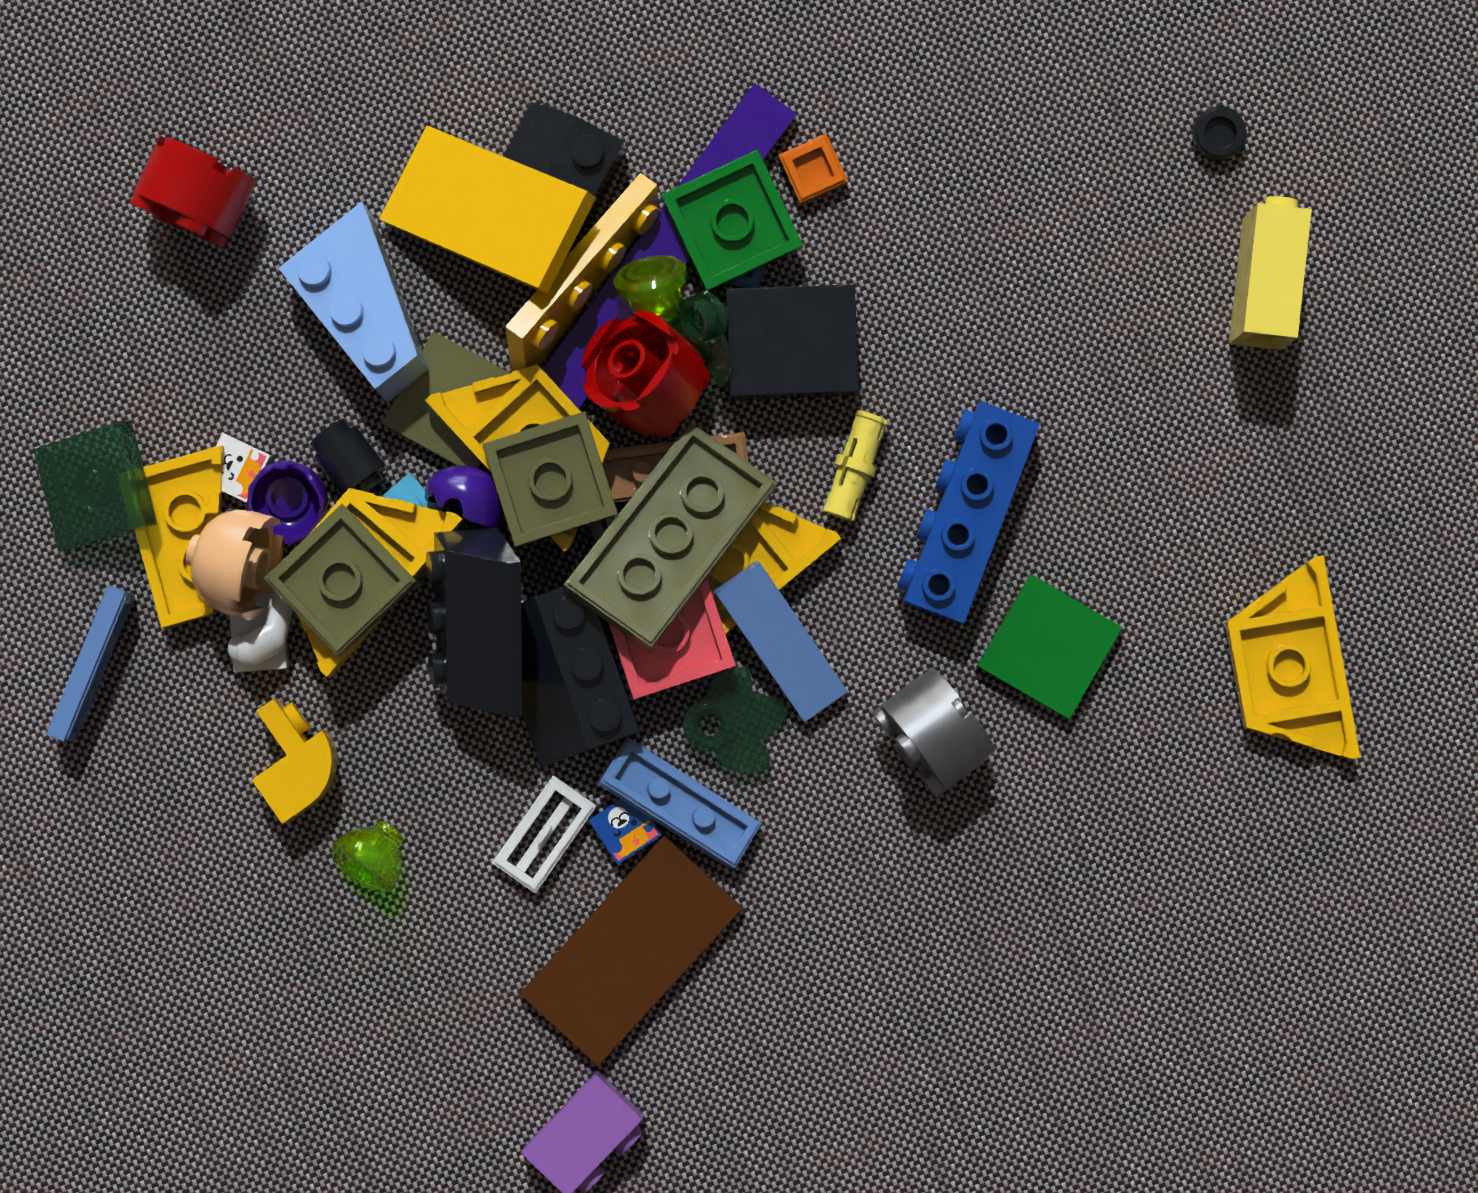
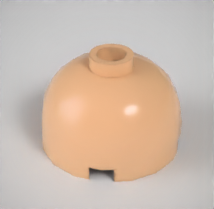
(233, 559)

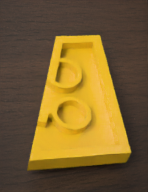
(184, 500)

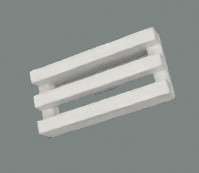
(570, 796)

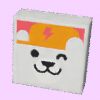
(240, 466)

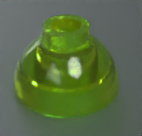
(652, 284)
(370, 856)

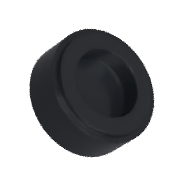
(1219, 134)

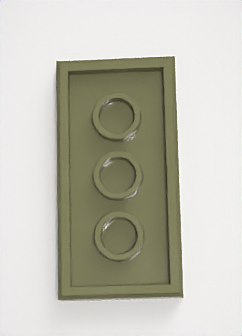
(669, 537)

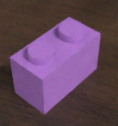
(584, 1134)

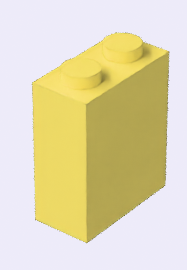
(1270, 274)

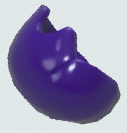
(467, 493)
(290, 494)

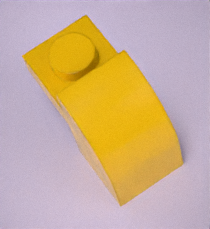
(305, 771)

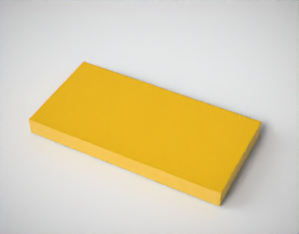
(487, 209)

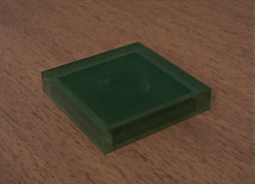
(95, 486)

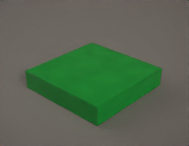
(732, 221)
(1049, 646)

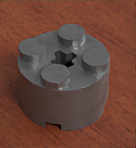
(934, 731)

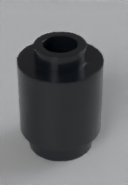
(348, 458)

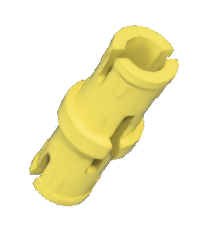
(855, 465)

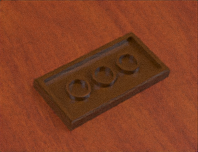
(631, 950)

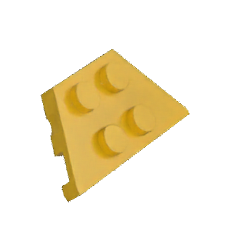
(505, 407)
(403, 531)
(780, 543)
(1293, 664)

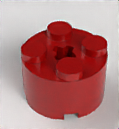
(192, 191)
(644, 373)

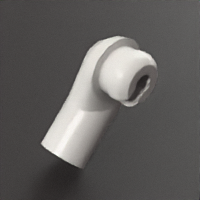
(265, 640)

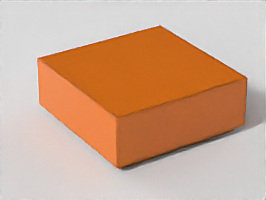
(813, 169)

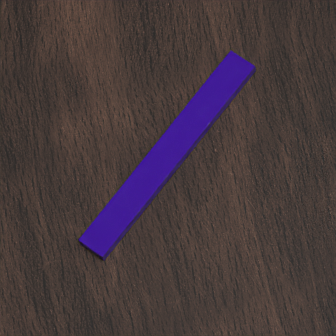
(753, 125)

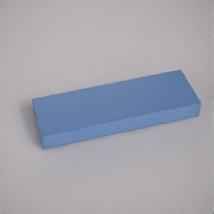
(780, 641)
(91, 664)
(679, 803)

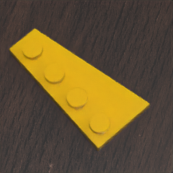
(548, 316)

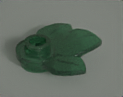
(704, 324)
(743, 721)

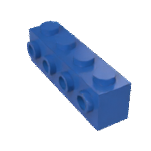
(970, 512)

